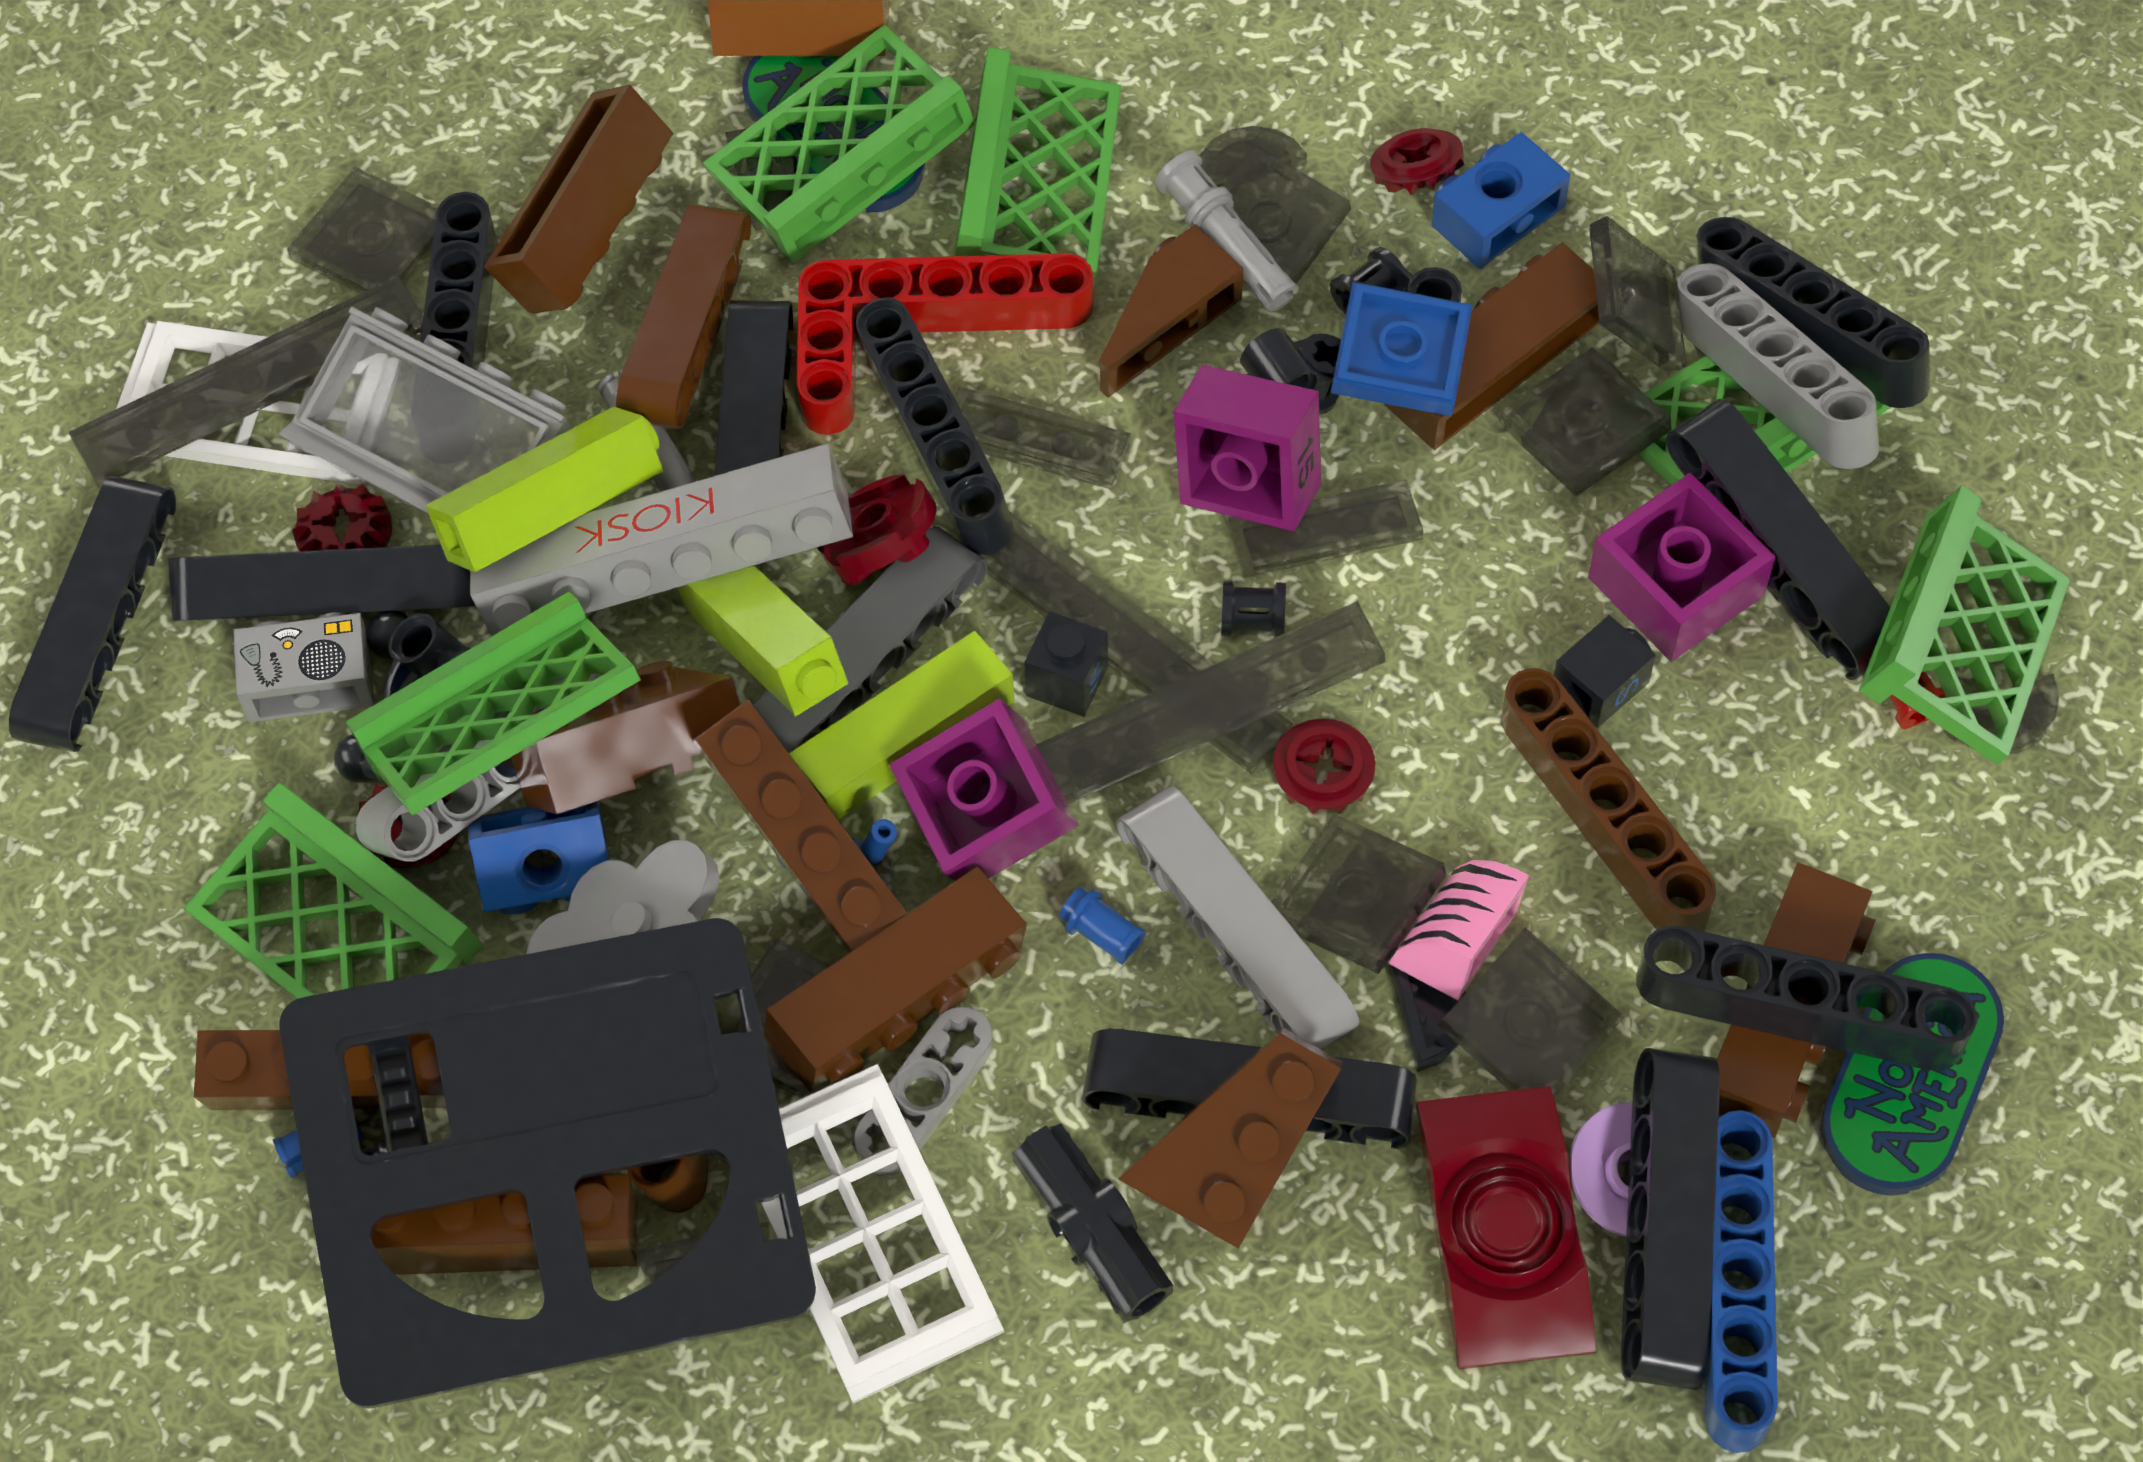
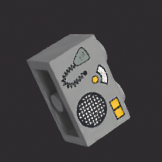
(303, 667)

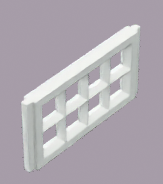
(148, 376)
(921, 1346)

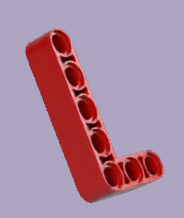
(920, 283)

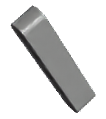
(1779, 366)
(437, 822)
(1238, 919)

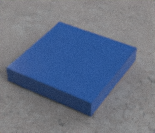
(1402, 349)

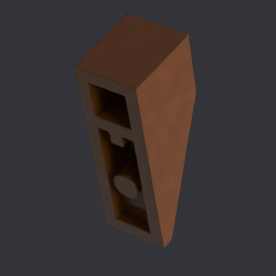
(1177, 295)

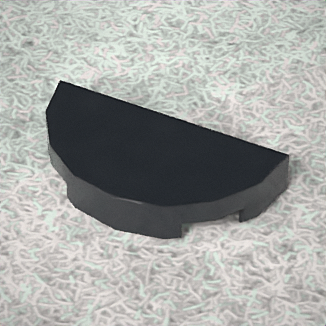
(1421, 1011)

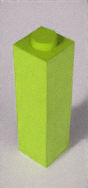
(545, 488)
(767, 636)
(853, 755)

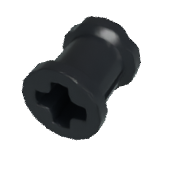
(1237, 620)

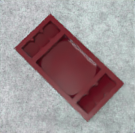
(1506, 1227)

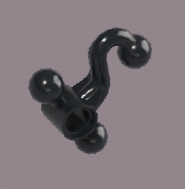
(417, 648)

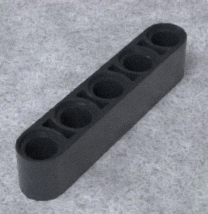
(457, 281)
(1850, 327)
(753, 384)
(924, 399)
(1811, 566)
(316, 582)
(89, 613)
(1835, 986)
(1175, 1073)
(1670, 1219)

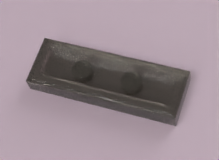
(1044, 438)
(1330, 530)

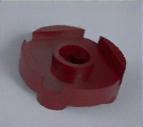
(887, 526)

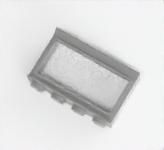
(414, 414)

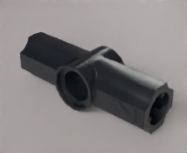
(1093, 1222)

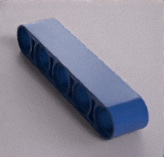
(1736, 1311)

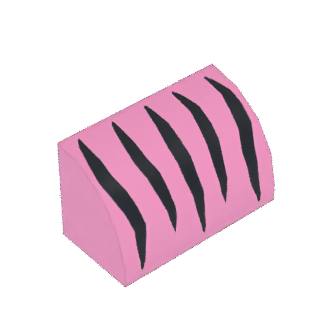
(1462, 925)

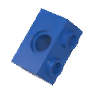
(1499, 199)
(506, 838)

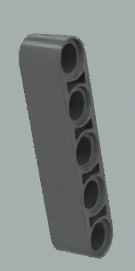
(883, 631)

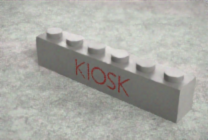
(672, 538)

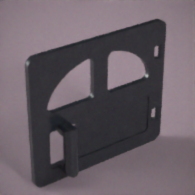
(547, 1079)

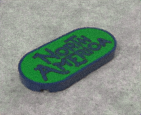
(775, 78)
(1901, 1123)

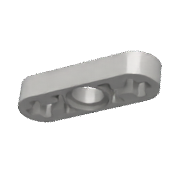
(918, 1065)

